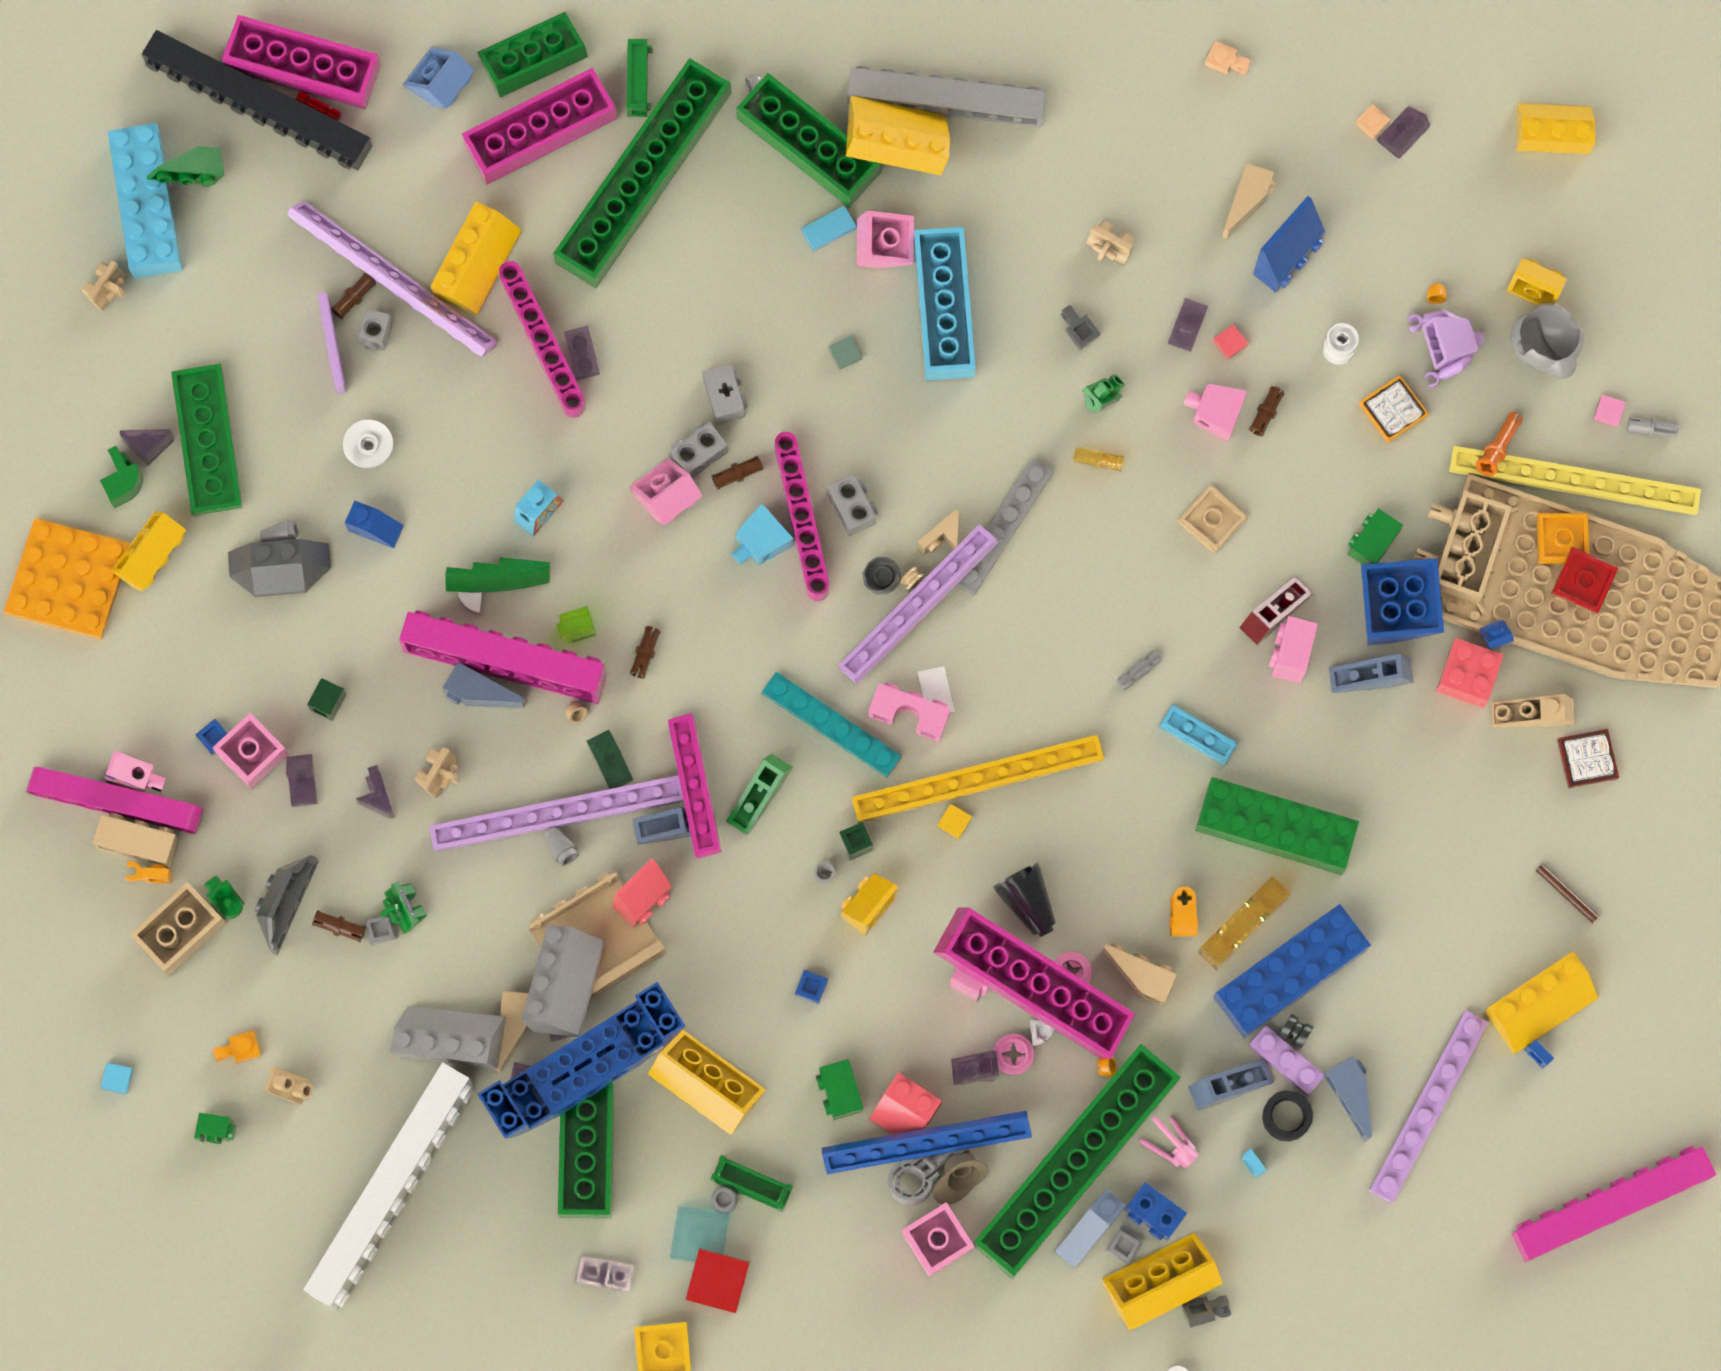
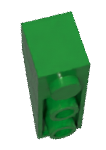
(198, 166)

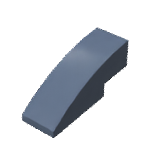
(662, 826)

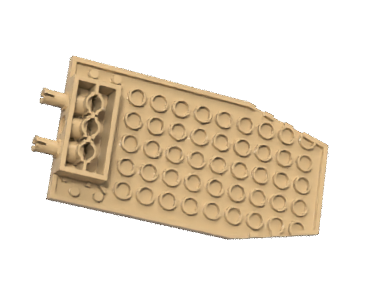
(1651, 628)

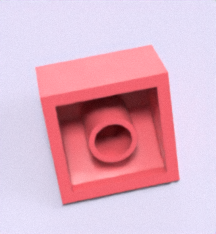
(642, 894)
(905, 1107)

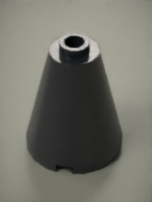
(1028, 899)

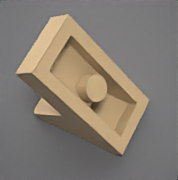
(945, 530)

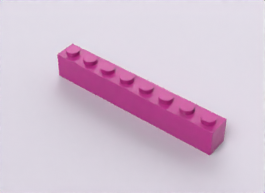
(1613, 1204)

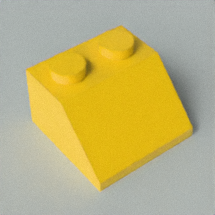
(1536, 282)
(869, 903)

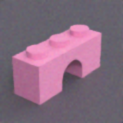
(890, 701)

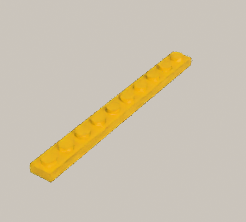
(977, 778)

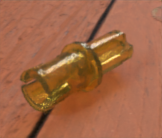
(1098, 459)

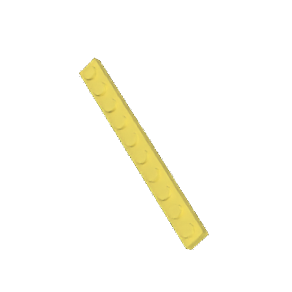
(1581, 481)

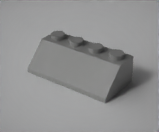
(562, 981)
(449, 1037)

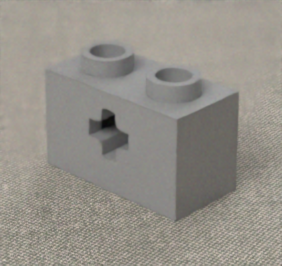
(719, 380)

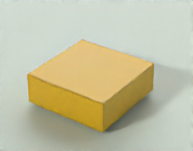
(954, 821)

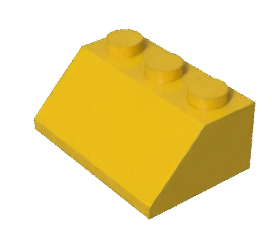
(1555, 128)

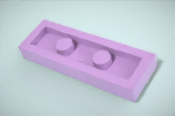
(1286, 1060)

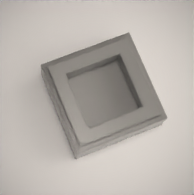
(380, 930)
(1124, 1246)

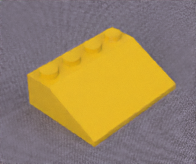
(897, 135)

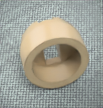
(577, 717)

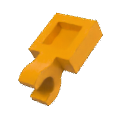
(155, 874)
(241, 1047)

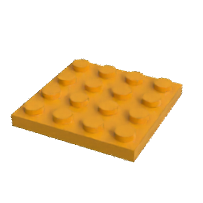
(66, 579)

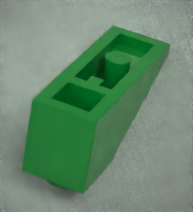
(759, 793)

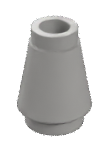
(282, 531)
(561, 847)

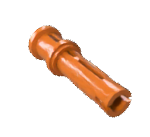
(1496, 450)

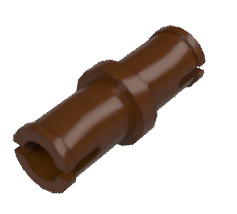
(353, 296)
(1266, 411)
(737, 472)
(645, 652)
(338, 926)

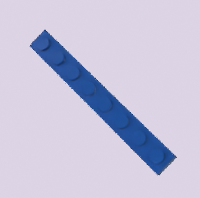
(926, 1142)

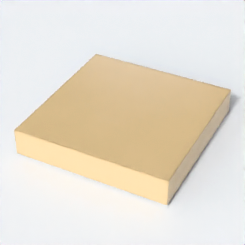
(1212, 519)

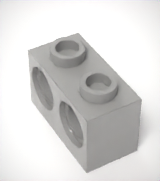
(703, 455)
(847, 506)

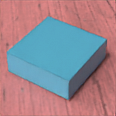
(116, 1078)
(1253, 1163)

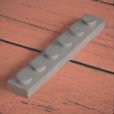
(1008, 520)

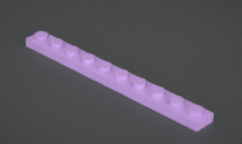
(392, 278)
(556, 813)

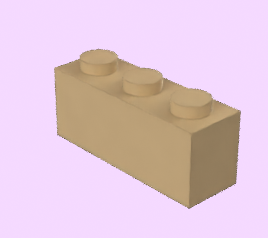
(135, 840)

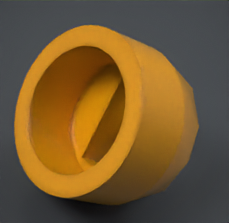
(1436, 293)
(1107, 1067)

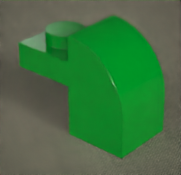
(124, 483)

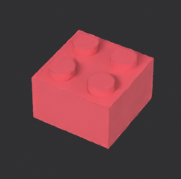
(1469, 673)

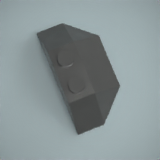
(279, 566)
(283, 899)

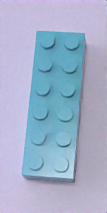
(144, 203)
(944, 303)

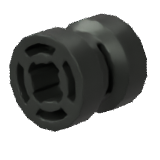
(1296, 1031)

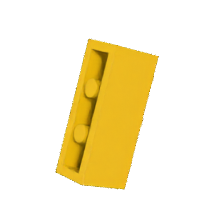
(149, 551)

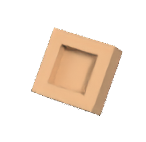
(1372, 121)

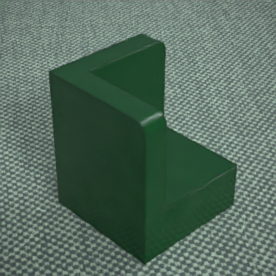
(326, 699)
(856, 841)

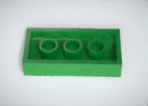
(532, 54)

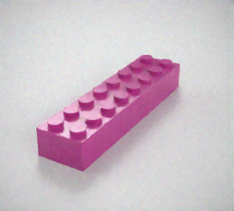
(503, 656)
(1034, 982)

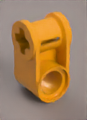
(1183, 917)

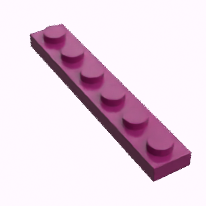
(694, 786)

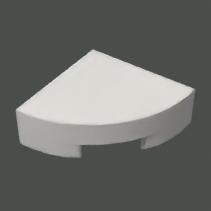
(471, 601)
(1040, 1032)

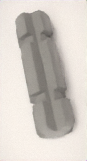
(1139, 670)

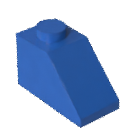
(373, 524)

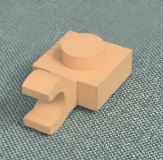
(1224, 57)

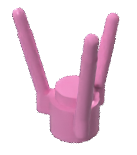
(1184, 1151)

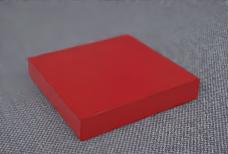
(1584, 580)
(717, 1280)

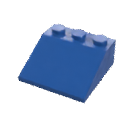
(1290, 246)
(1401, 600)

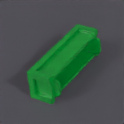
(637, 77)
(751, 1184)

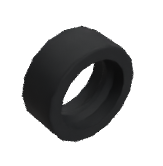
(1268, 1121)

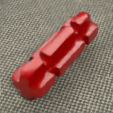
(318, 105)

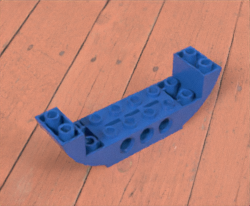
(584, 1065)

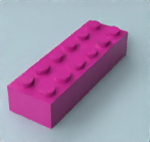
(302, 61)
(539, 126)

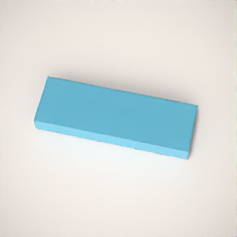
(1198, 734)

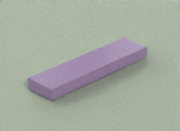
(332, 343)

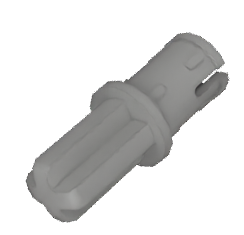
(1651, 427)

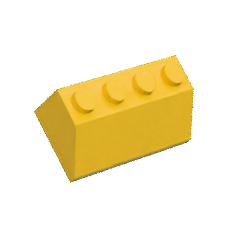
(475, 258)
(1542, 1002)
(706, 1081)
(1162, 1281)

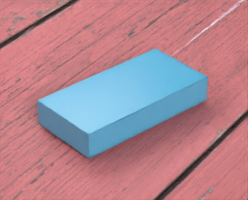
(828, 228)

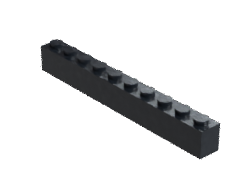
(256, 100)

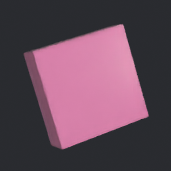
(1609, 410)

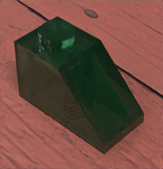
(609, 760)

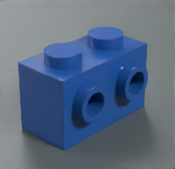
(1155, 1212)

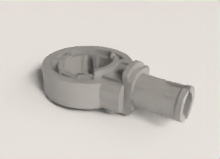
(916, 1168)

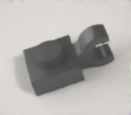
(1081, 330)
(1204, 1311)

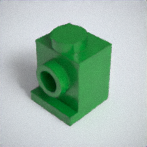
(214, 1128)

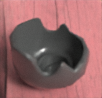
(881, 575)

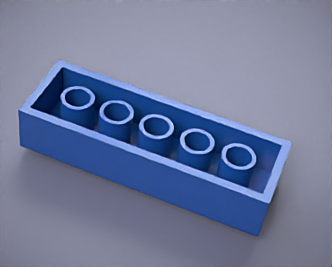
(1292, 971)

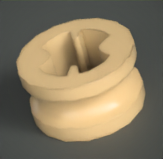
(911, 579)

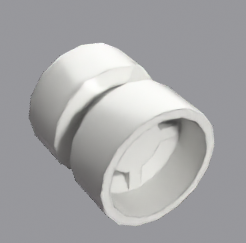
(1340, 343)

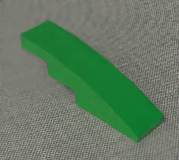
(505, 576)

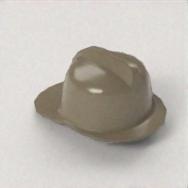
(960, 1176)

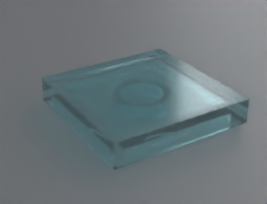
(698, 1230)

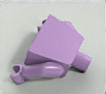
(1449, 342)

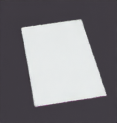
(935, 686)

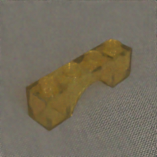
(1243, 923)

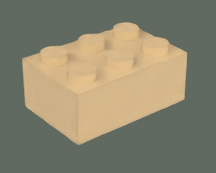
(178, 929)

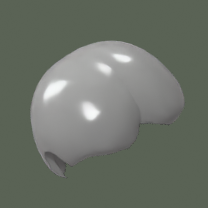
(1548, 340)

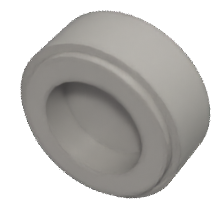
(723, 1200)

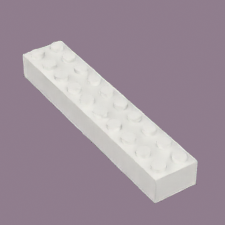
(389, 1187)

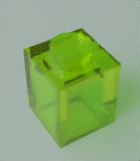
(576, 625)

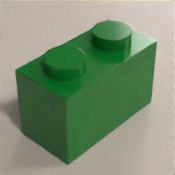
(1375, 538)
(840, 1090)

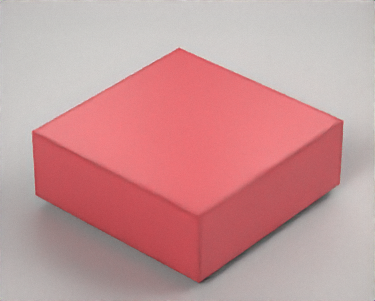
(1230, 342)

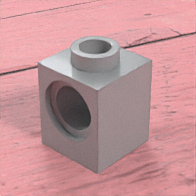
(371, 320)

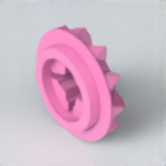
(1076, 960)
(1022, 1046)

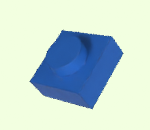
(1496, 634)

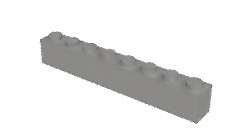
(950, 96)

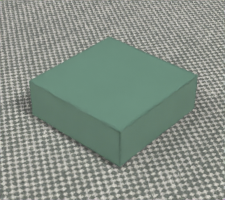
(845, 352)

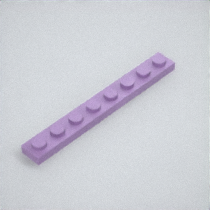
(918, 604)
(1428, 1106)

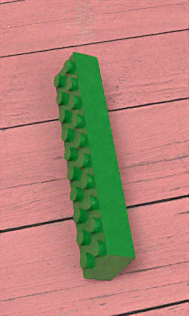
(642, 173)
(1076, 1161)

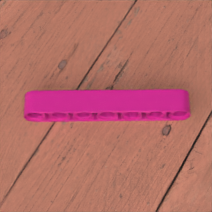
(542, 350)
(801, 504)
(114, 799)

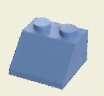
(439, 77)

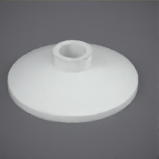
(363, 433)

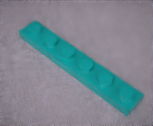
(831, 724)

